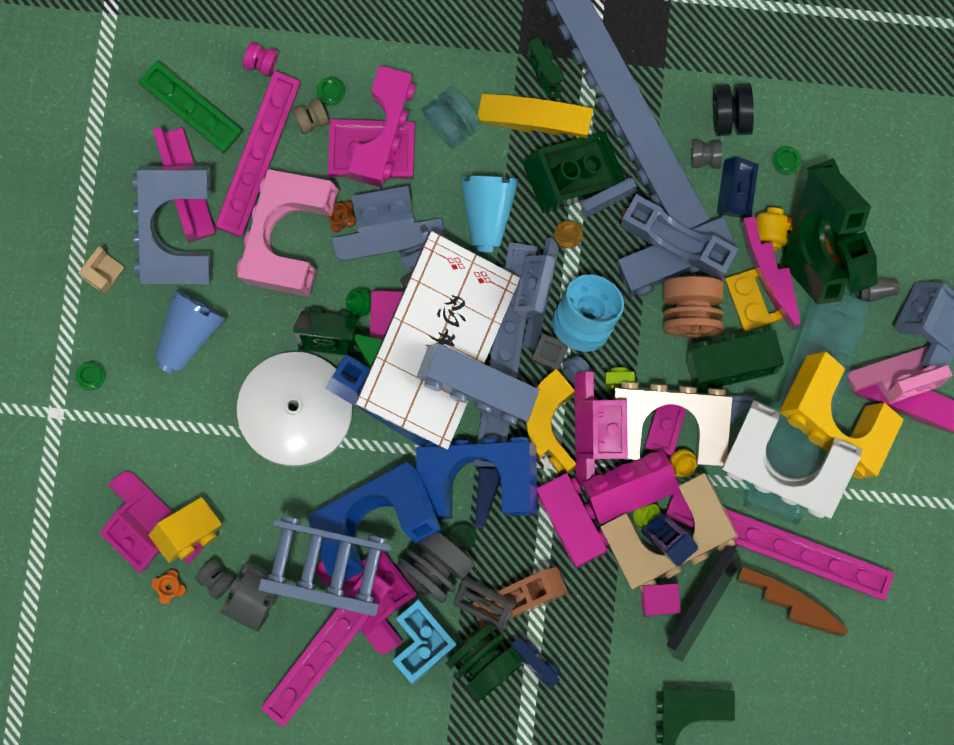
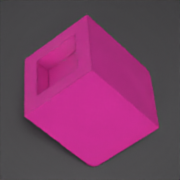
(660, 600)

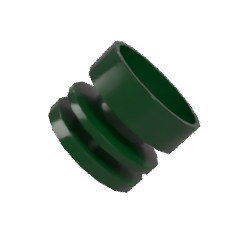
(484, 661)

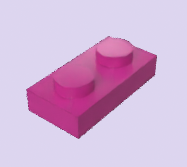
(665, 429)

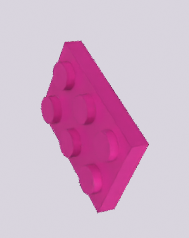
(348, 133)

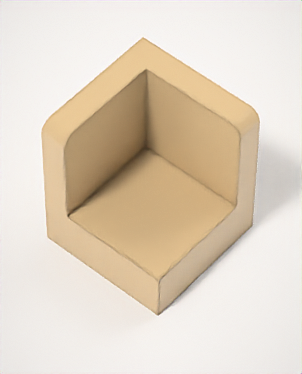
(101, 271)

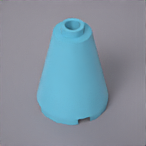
(487, 209)

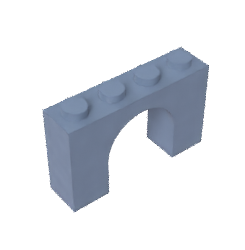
(157, 261)

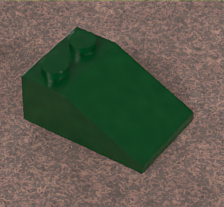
(572, 171)
(326, 332)

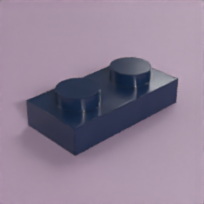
(544, 671)

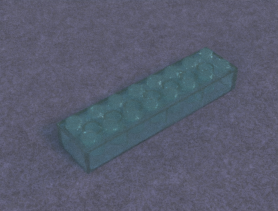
(827, 328)

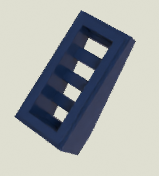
(487, 488)
(671, 540)

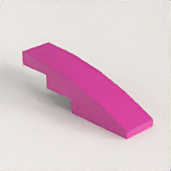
(775, 281)
(925, 408)

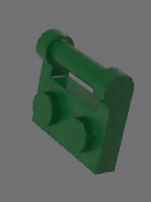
(548, 76)

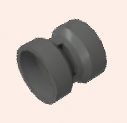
(703, 154)
(215, 579)

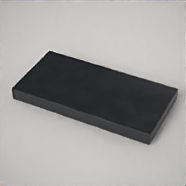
(704, 603)

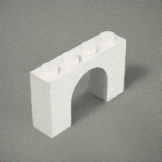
(817, 492)

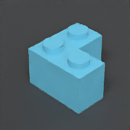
(429, 645)

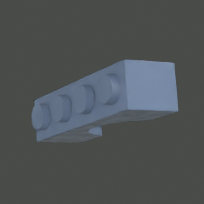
(699, 250)

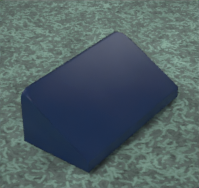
(737, 188)

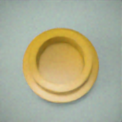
(683, 463)

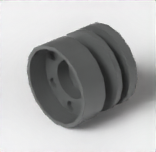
(435, 566)

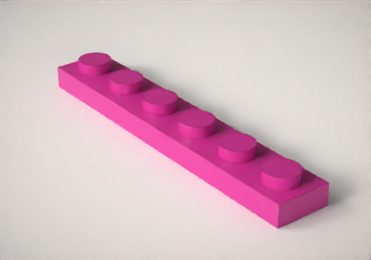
(257, 154)
(320, 656)

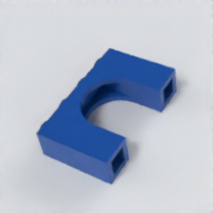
(514, 461)
(398, 489)

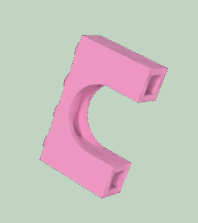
(279, 196)

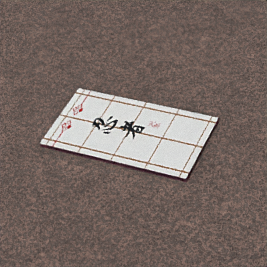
(447, 301)

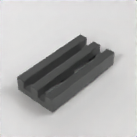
(497, 597)

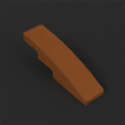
(801, 608)

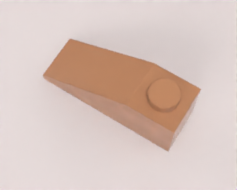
(530, 593)

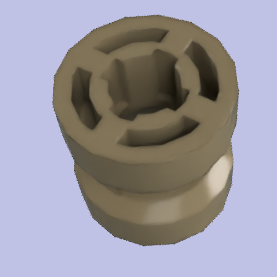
(316, 113)

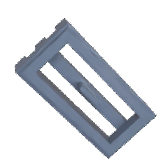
(608, 197)

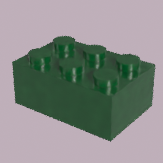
(734, 359)

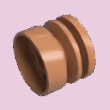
(693, 306)

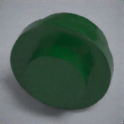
(462, 536)

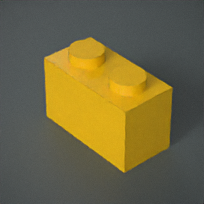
(185, 530)

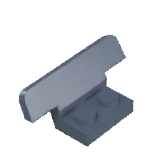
(383, 225)
(535, 290)
(931, 314)

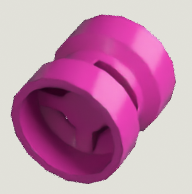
(260, 59)

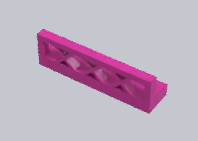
(192, 212)

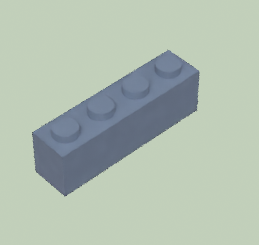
(654, 266)
(478, 384)

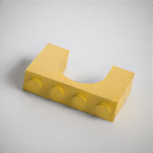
(810, 411)

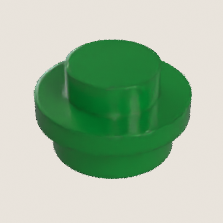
(330, 91)
(787, 160)
(359, 302)
(90, 376)

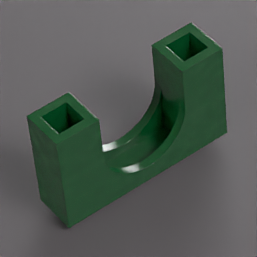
(824, 198)
(851, 250)
(685, 707)

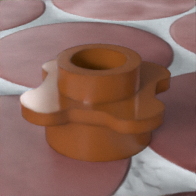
(339, 210)

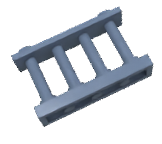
(305, 589)

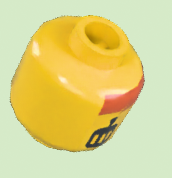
(774, 227)

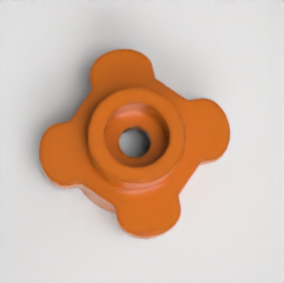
(160, 584)

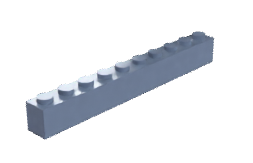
(628, 111)

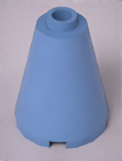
(185, 331)

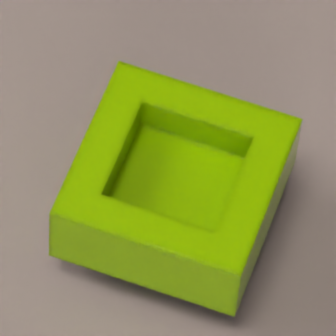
(616, 376)

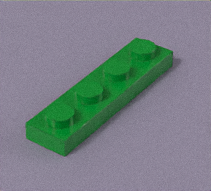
(190, 107)

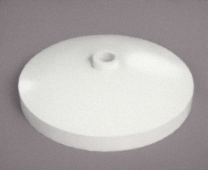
(286, 435)

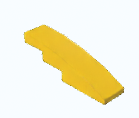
(535, 114)

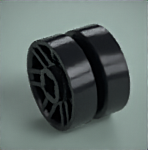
(733, 109)

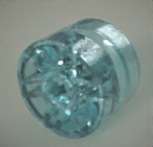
(451, 117)

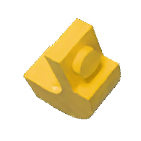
(552, 395)

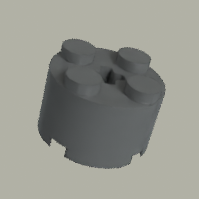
(247, 603)

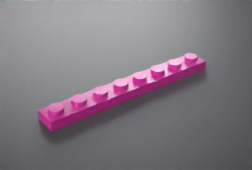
(797, 552)

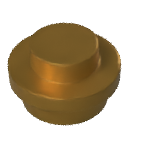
(568, 234)

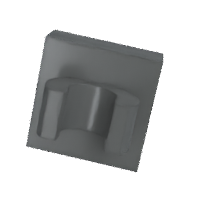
(549, 352)

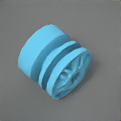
(587, 313)

